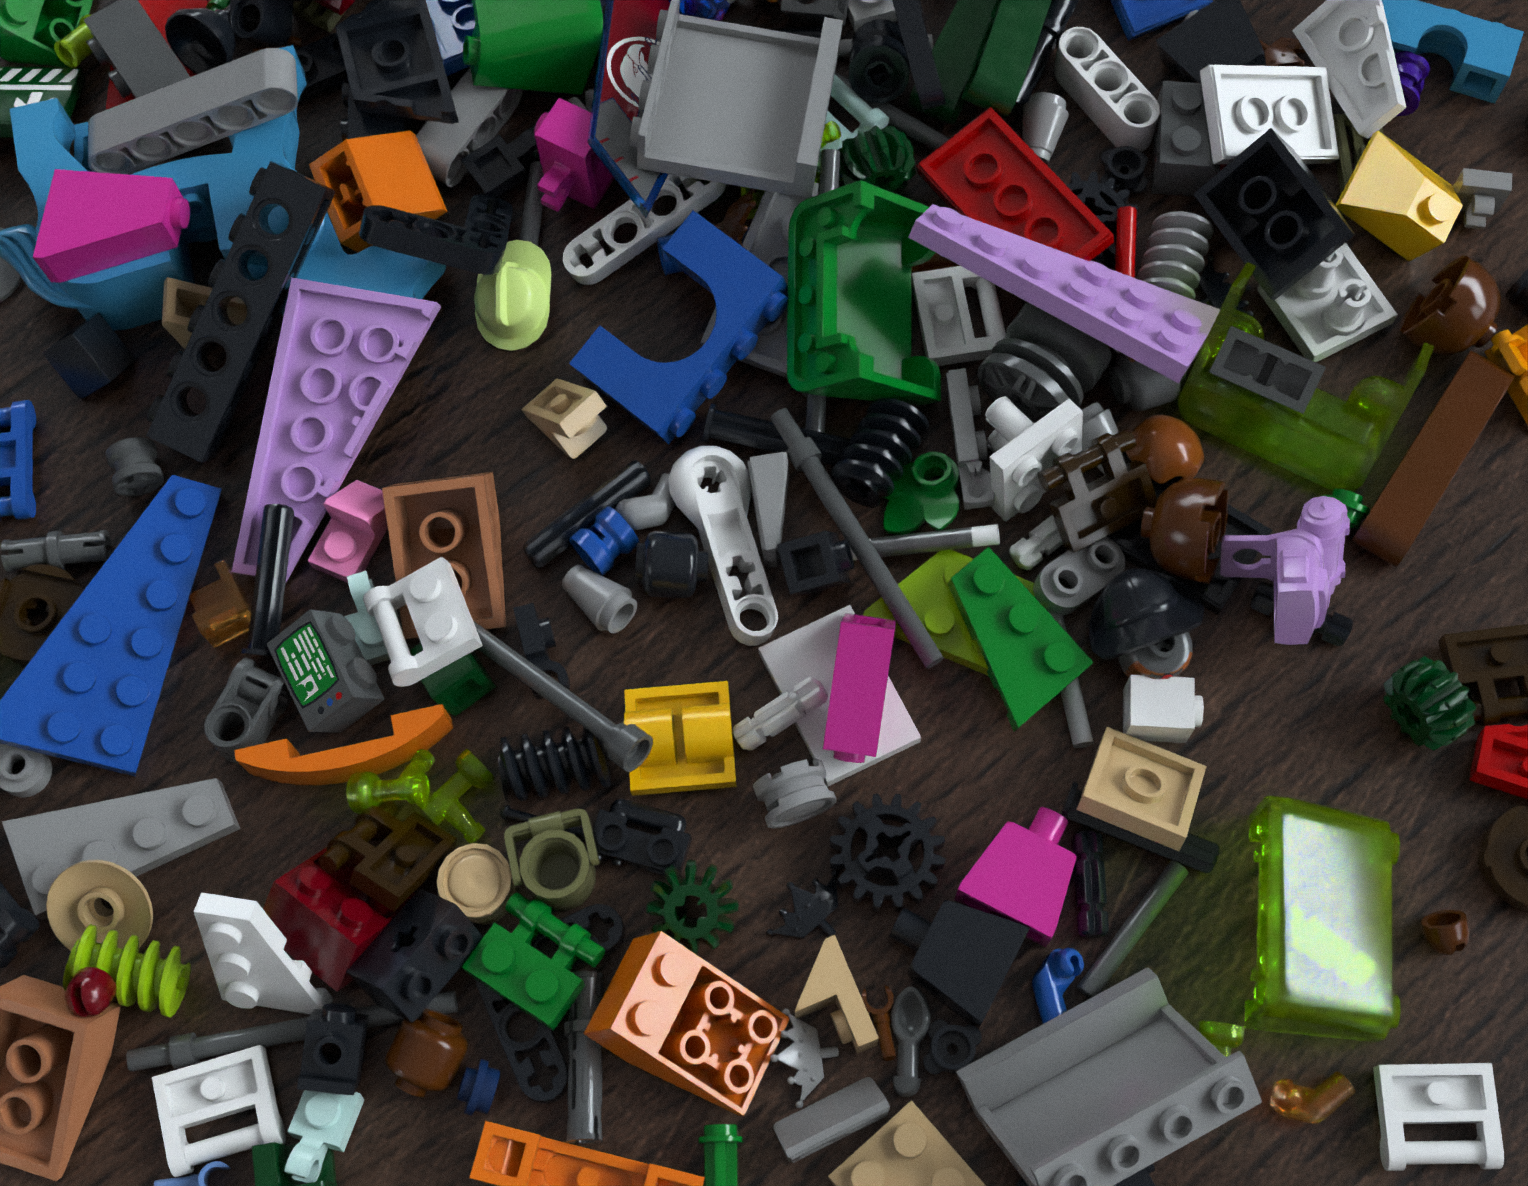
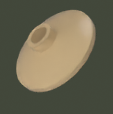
(77, 903)

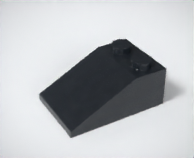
(1274, 213)

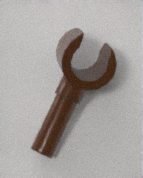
(882, 1024)

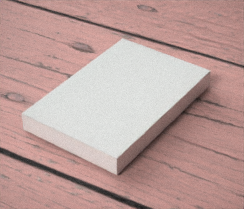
(1251, 99)
(812, 653)

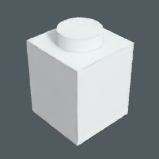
(1161, 708)

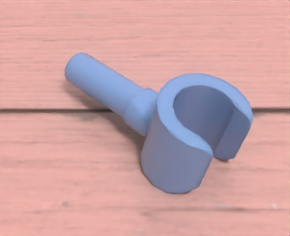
(199, 1179)

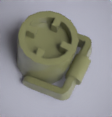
(554, 861)

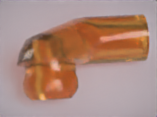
(1310, 1104)

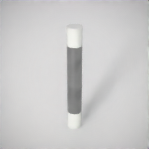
(936, 541)

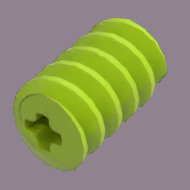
(136, 974)

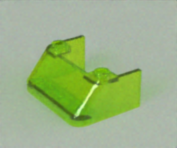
(1329, 443)

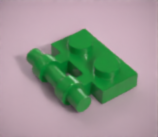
(524, 974)

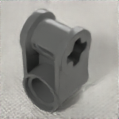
(250, 700)

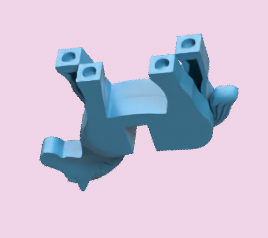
(216, 193)

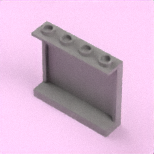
(736, 103)
(1106, 1088)

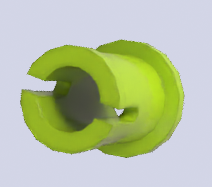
(73, 47)

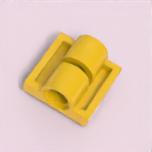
(689, 737)

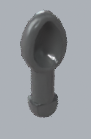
(910, 1025)

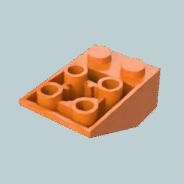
(687, 1023)

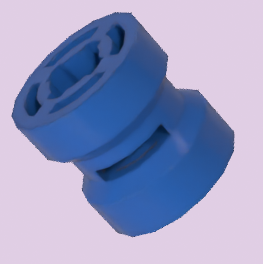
(604, 541)

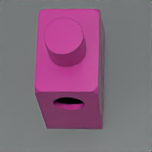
(1023, 875)

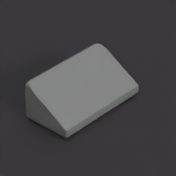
(831, 1119)

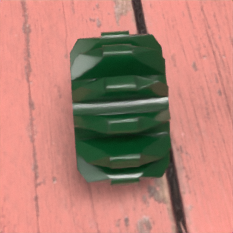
(877, 158)
(1429, 703)
(709, 917)

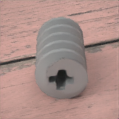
(1176, 252)

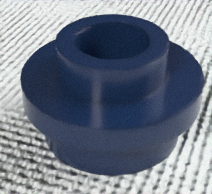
(478, 1088)

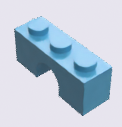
(1476, 48)

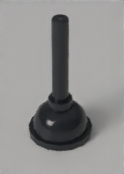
(201, 37)

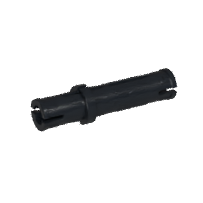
(1052, 29)

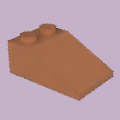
(451, 521)
(47, 1073)

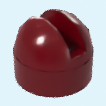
(90, 992)

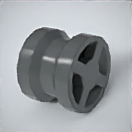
(134, 466)

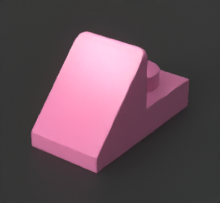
(353, 531)

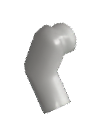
(650, 509)

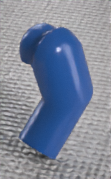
(1053, 979)

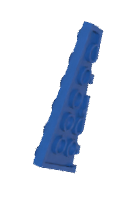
(106, 661)

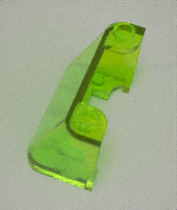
(1323, 922)

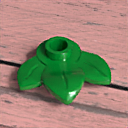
(923, 500)

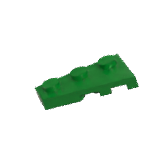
(1020, 641)

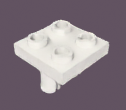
(1332, 306)
(1025, 450)

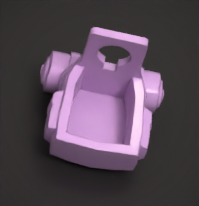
(1302, 565)

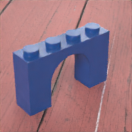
(671, 392)

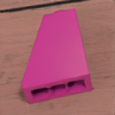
(106, 221)
(859, 687)

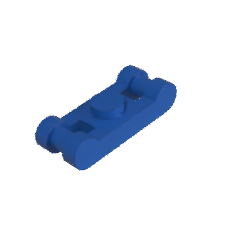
(17, 460)

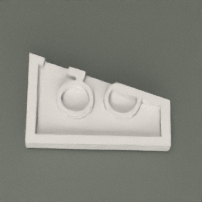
(1359, 60)
(251, 957)

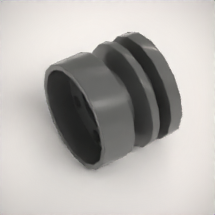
(1042, 363)

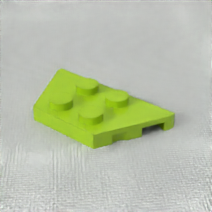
(937, 609)

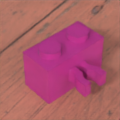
(567, 159)

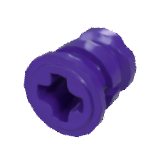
(1412, 73)

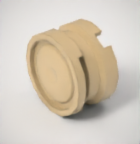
(477, 882)

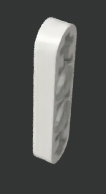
(647, 229)

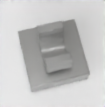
(1481, 194)

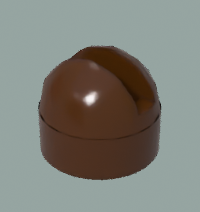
(1446, 931)

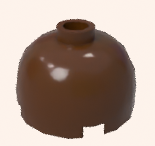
(1456, 310)
(1187, 528)

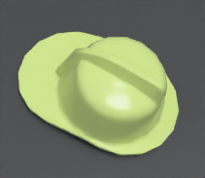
(515, 302)

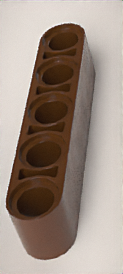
(1433, 458)

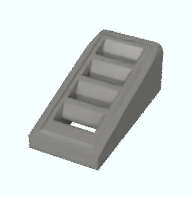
(769, 486)

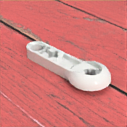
(725, 533)

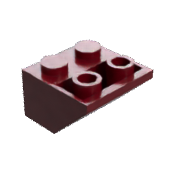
(325, 918)

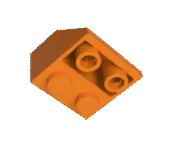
(380, 172)

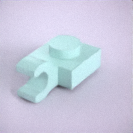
(365, 626)
(320, 1123)

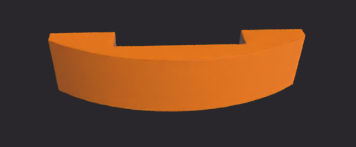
(283, 764)
(528, 1159)

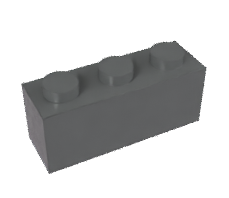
(134, 49)

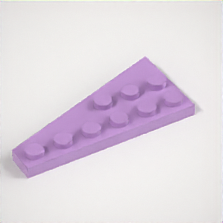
(1119, 310)
(327, 388)

